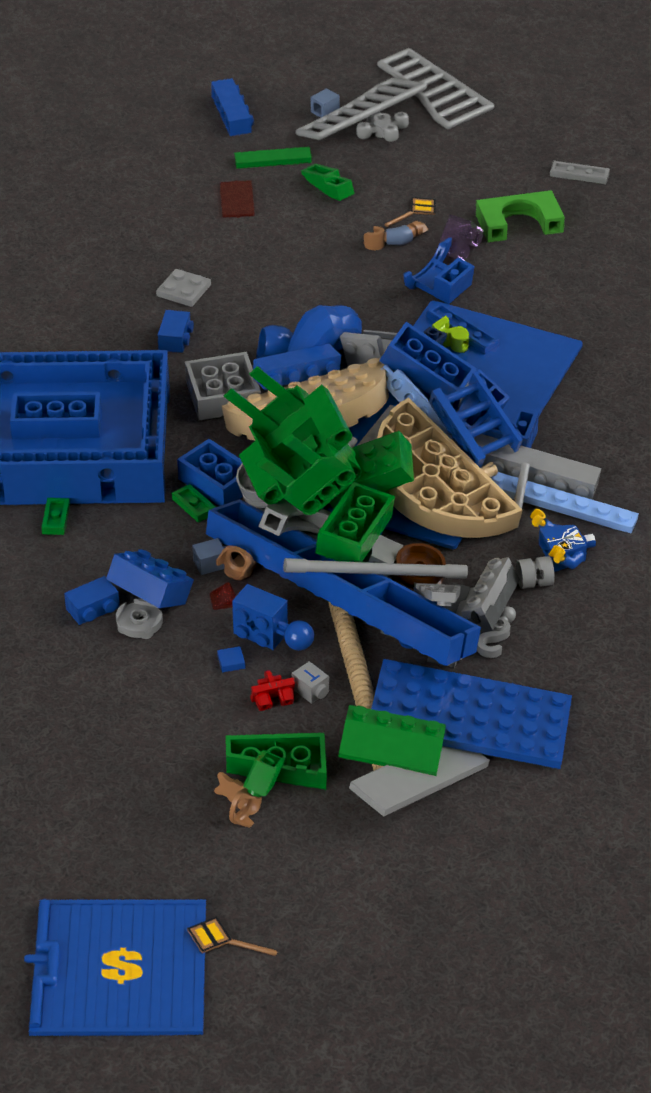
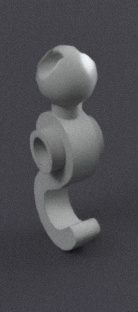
(499, 633)

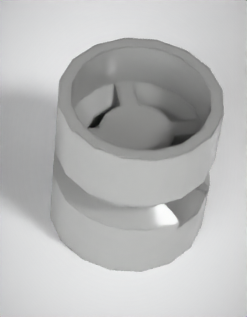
(527, 574)

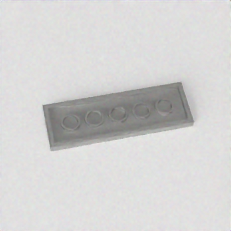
(396, 787)

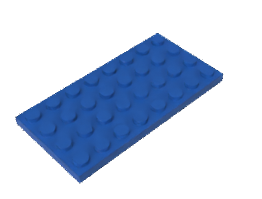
(479, 712)

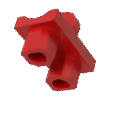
(272, 687)

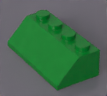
(392, 740)

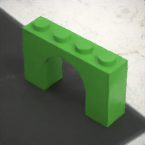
(539, 205)

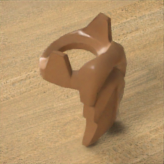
(236, 568)
(238, 796)

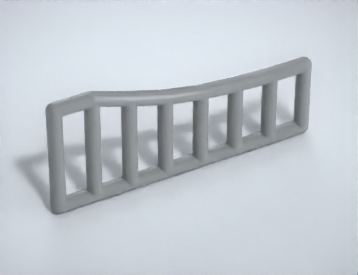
(439, 75)
(361, 102)

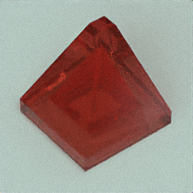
(222, 597)

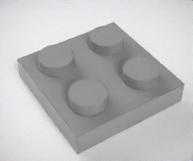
(183, 287)

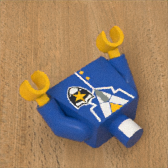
(561, 543)

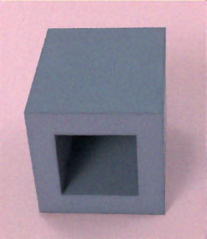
(324, 102)
(206, 554)

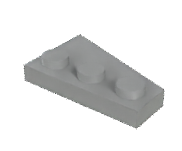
(441, 593)

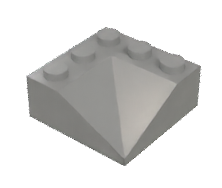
(213, 377)

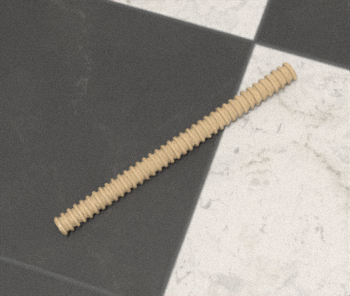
(353, 659)

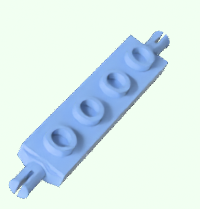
(402, 388)

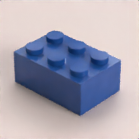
(211, 472)
(150, 578)

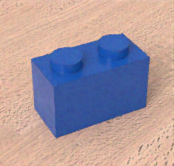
(175, 331)
(92, 600)

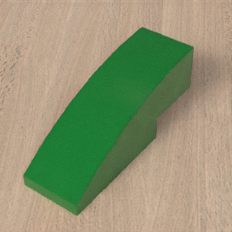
(329, 181)

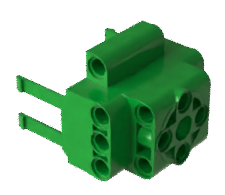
(297, 446)

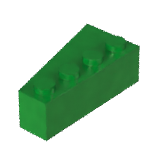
(302, 754)

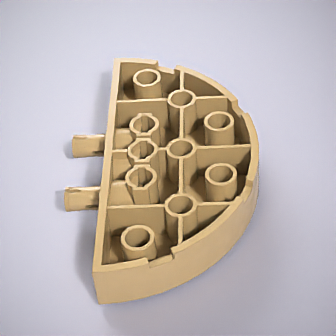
(356, 391)
(448, 486)

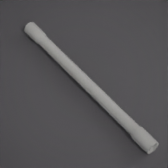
(302, 566)

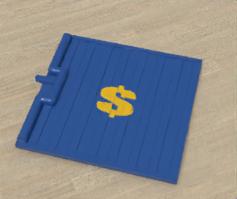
(117, 968)

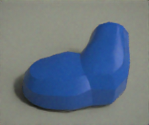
(324, 326)

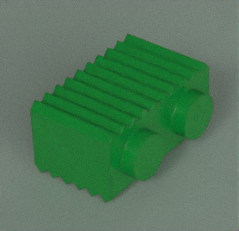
(263, 773)

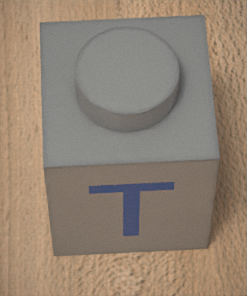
(311, 682)

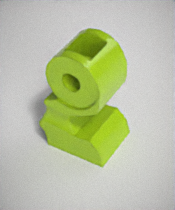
(457, 336)

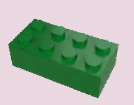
(383, 463)
(355, 524)

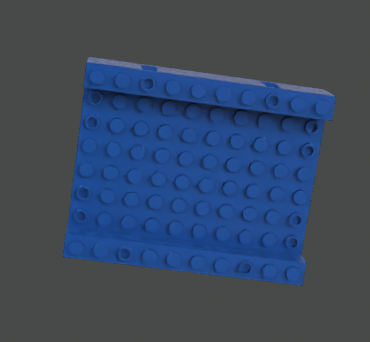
(83, 426)

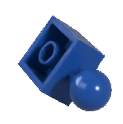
(264, 620)

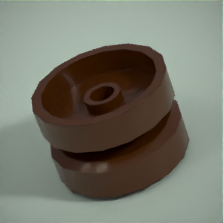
(418, 554)

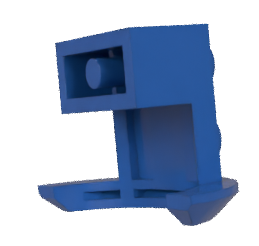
(442, 280)

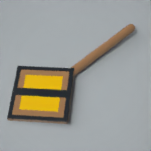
(418, 206)
(212, 934)

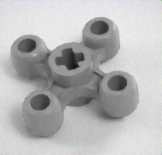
(383, 126)

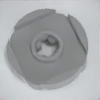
(141, 628)

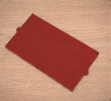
(237, 199)

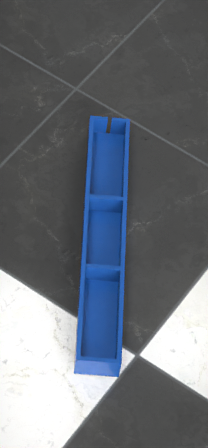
(367, 596)

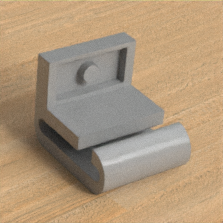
(365, 346)

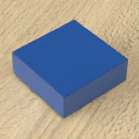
(231, 659)

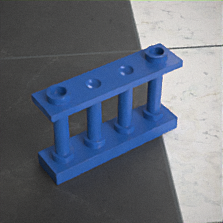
(464, 436)

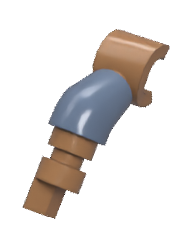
(393, 236)

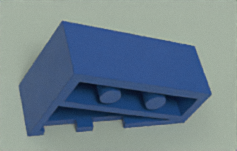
(471, 400)

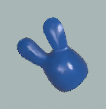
(273, 341)

